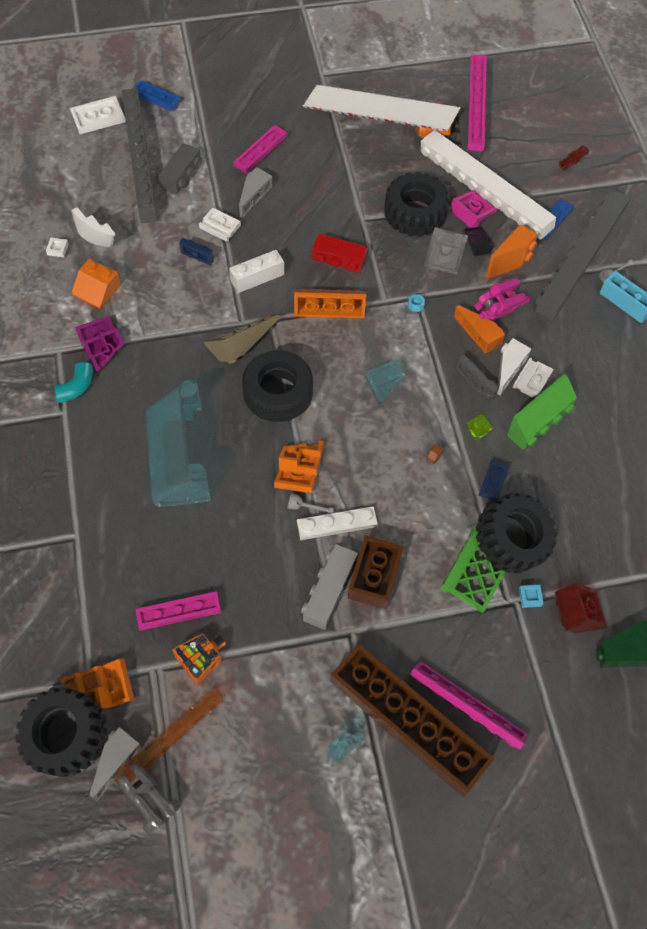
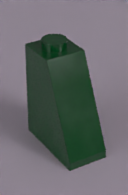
(625, 648)

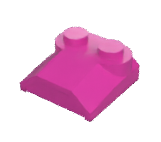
(472, 208)

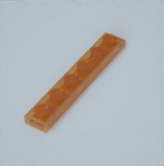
(176, 732)

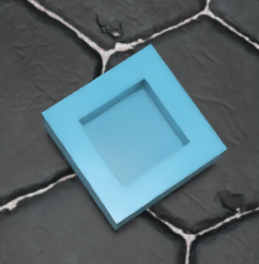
(531, 596)

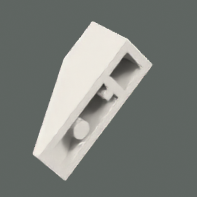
(513, 358)

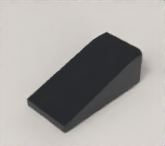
(478, 241)

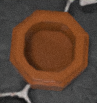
(434, 453)

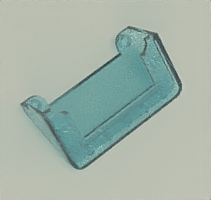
(171, 476)

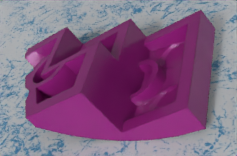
(99, 341)

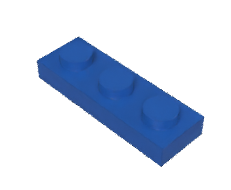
(157, 95)
(561, 210)

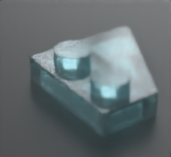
(384, 379)
(341, 748)

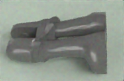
(147, 785)

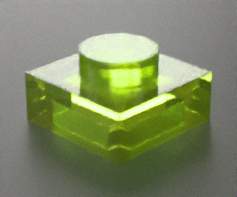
(479, 426)

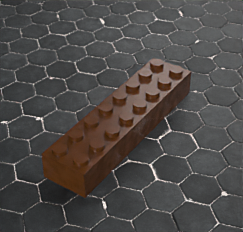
(411, 720)

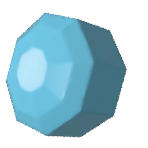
(416, 303)

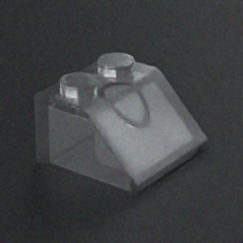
(446, 250)

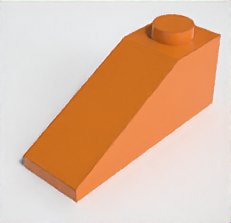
(482, 331)

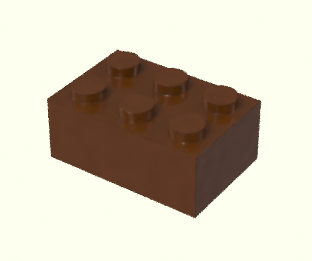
(375, 572)

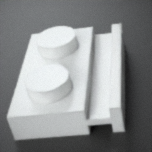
(220, 224)
(533, 378)

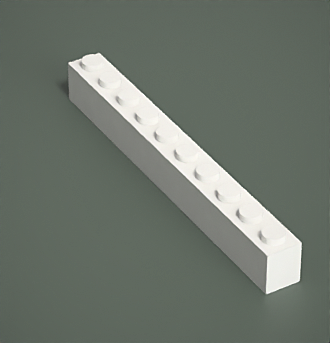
(488, 184)

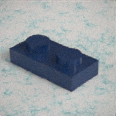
(196, 251)
(493, 481)

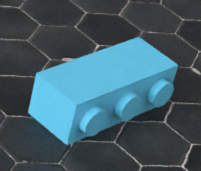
(625, 296)

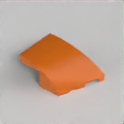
(299, 467)
(105, 684)

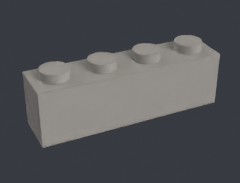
(329, 587)

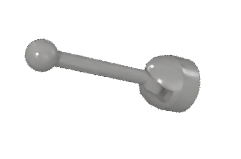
(607, 272)
(296, 502)

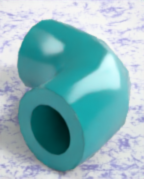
(77, 385)

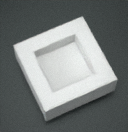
(57, 247)

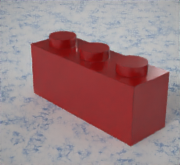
(339, 253)

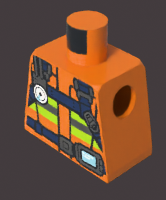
(199, 656)

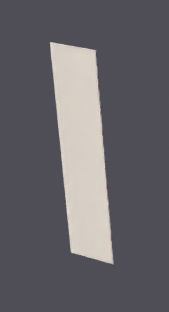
(382, 107)

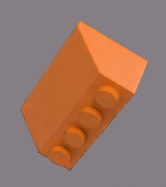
(329, 303)

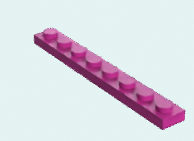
(477, 103)

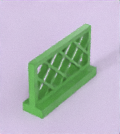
(458, 569)

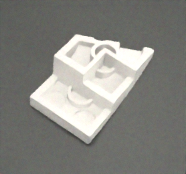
(93, 231)

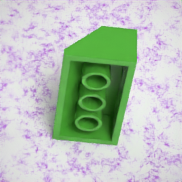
(542, 413)

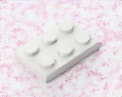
(97, 115)

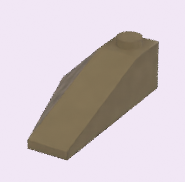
(233, 345)

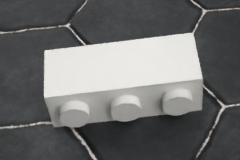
(256, 271)

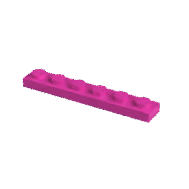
(470, 705)

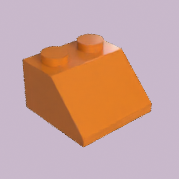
(95, 283)

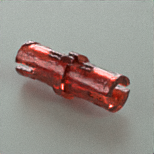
(573, 157)

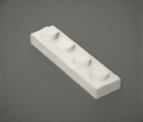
(337, 523)

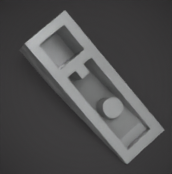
(255, 188)
(117, 753)

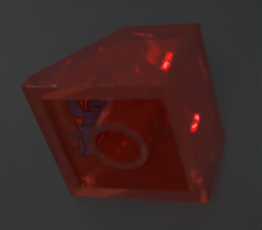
(580, 609)

